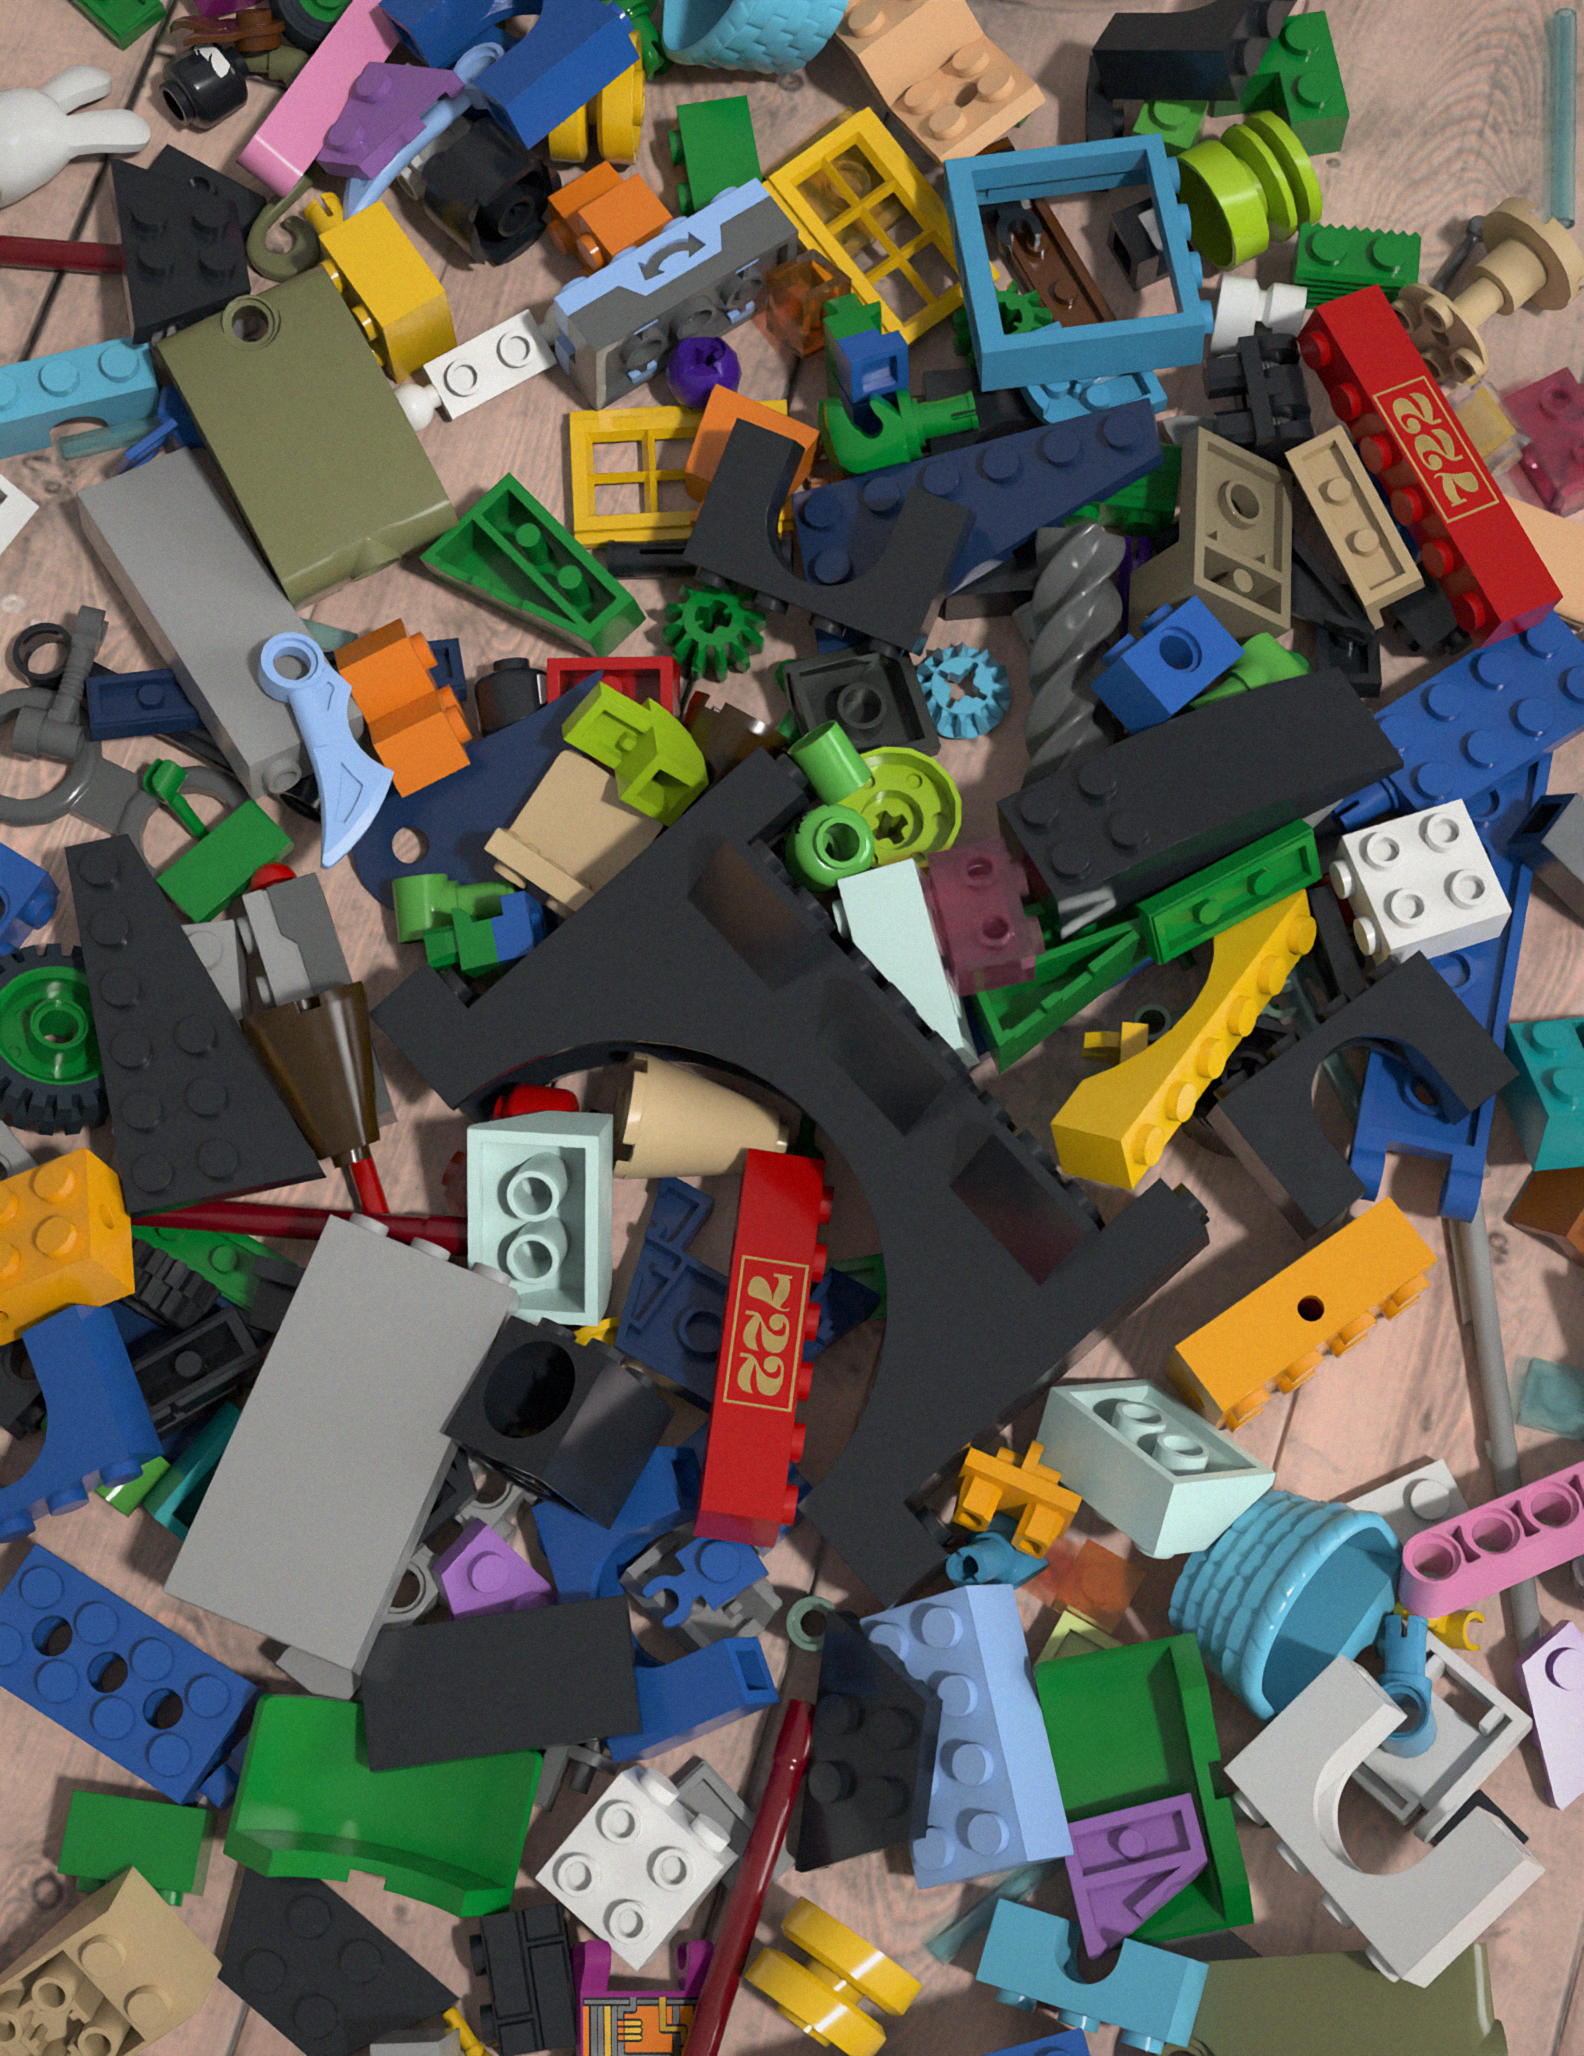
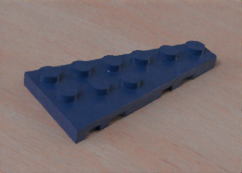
(1006, 481)

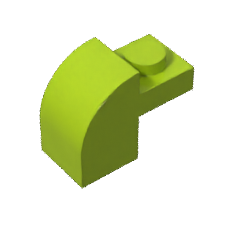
(646, 746)

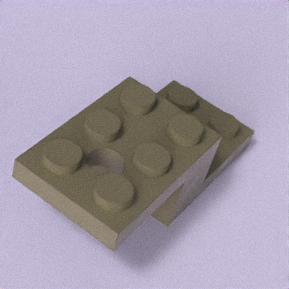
(1229, 546)

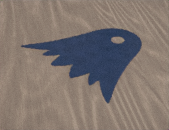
(470, 804)

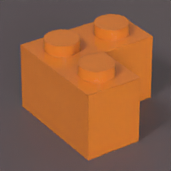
(603, 216)
(409, 719)

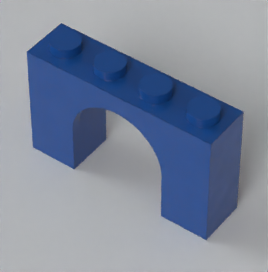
(541, 79)
(94, 1419)
(587, 1562)

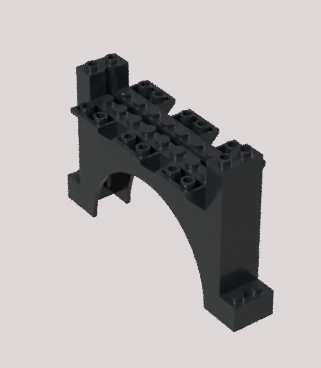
(984, 1247)

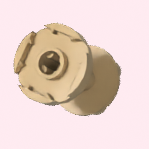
(1522, 264)

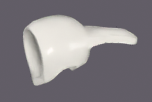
(41, 138)

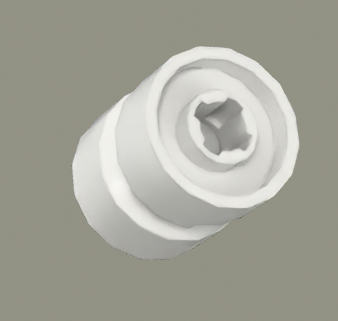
(1250, 311)

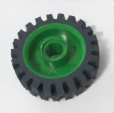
(44, 1078)

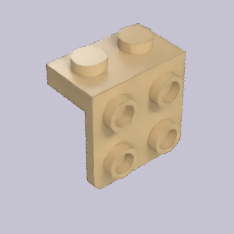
(572, 834)

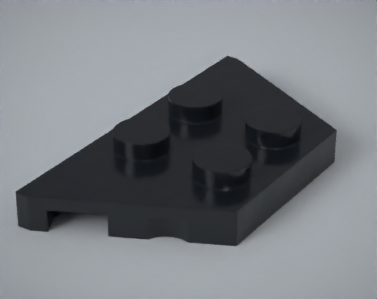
(175, 249)
(867, 1751)
(323, 1968)

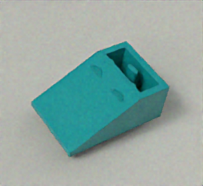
(1548, 1092)

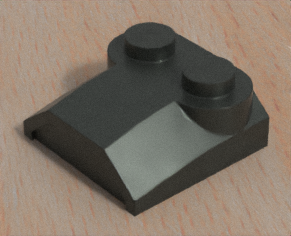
(867, 694)

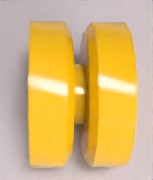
(617, 114)
(833, 1981)

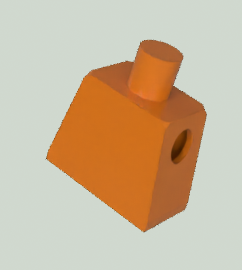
(715, 430)

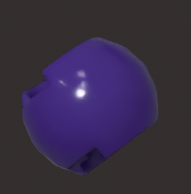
(696, 368)

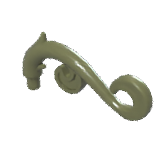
(283, 64)

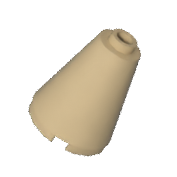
(686, 1124)

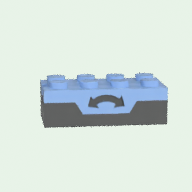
(687, 282)

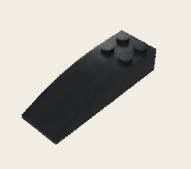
(1190, 794)

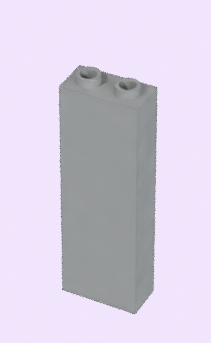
(206, 609)

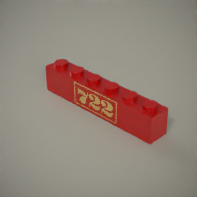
(1428, 467)
(761, 1350)

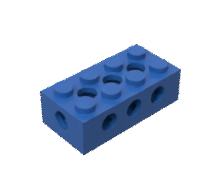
(160, 1666)

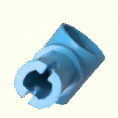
(993, 1558)
(1407, 1685)

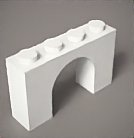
(1295, 1783)

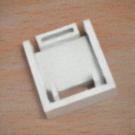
(1457, 1759)

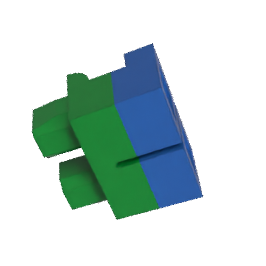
(862, 358)
(490, 946)

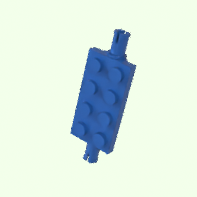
(1477, 724)

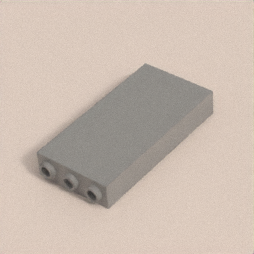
(342, 1442)

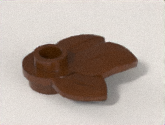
(250, 30)

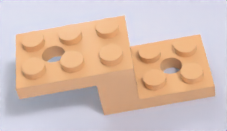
(929, 63)

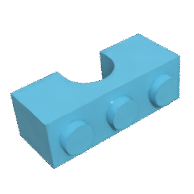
(98, 380)
(1146, 1994)

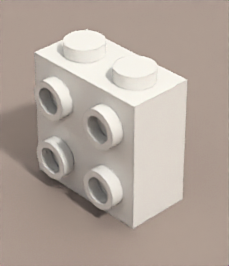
(1419, 885)
(638, 1865)

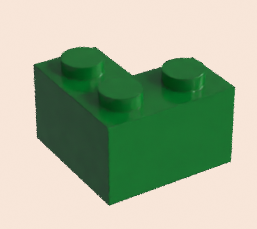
(1299, 85)

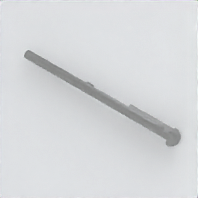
(1480, 1308)

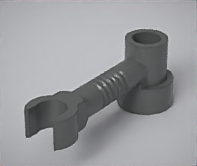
(54, 731)

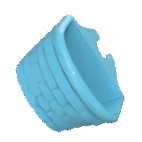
(748, 33)
(1288, 1596)

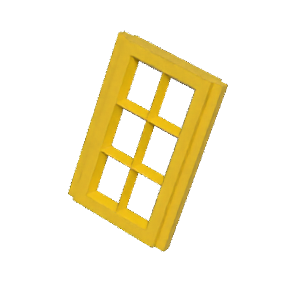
(909, 186)
(633, 425)

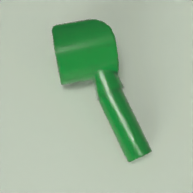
(163, 783)

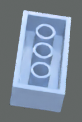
(993, 1769)

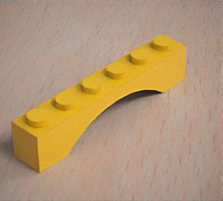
(1128, 1113)

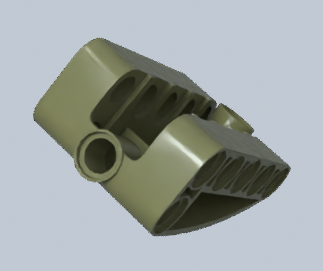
(308, 438)
(1343, 2009)

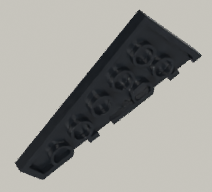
(179, 1078)

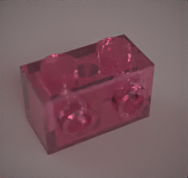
(1555, 458)
(983, 917)

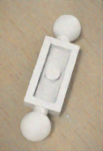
(481, 369)

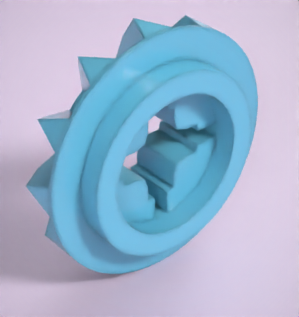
(970, 715)

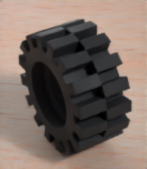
(168, 1290)

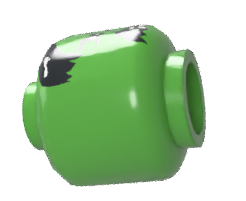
(827, 846)

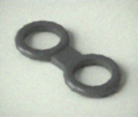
(100, 789)

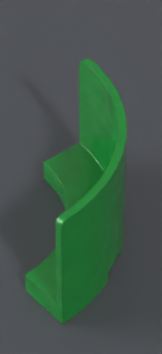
(1141, 1730)
(432, 1830)

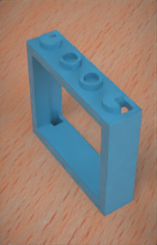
(1090, 348)

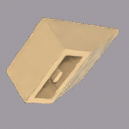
(106, 1977)

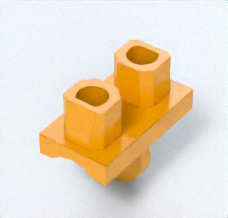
(1018, 1489)

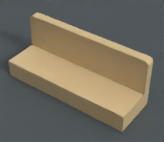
(1354, 522)

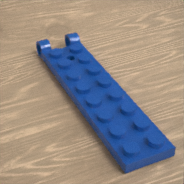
(1484, 980)

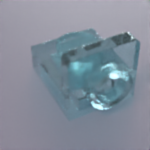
(1553, 1399)

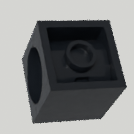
(561, 1419)

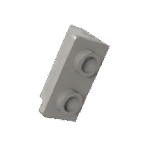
(741, 1617)

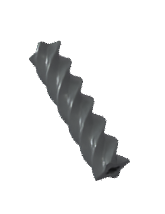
(1072, 616)

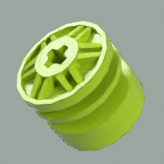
(1248, 190)
(910, 799)

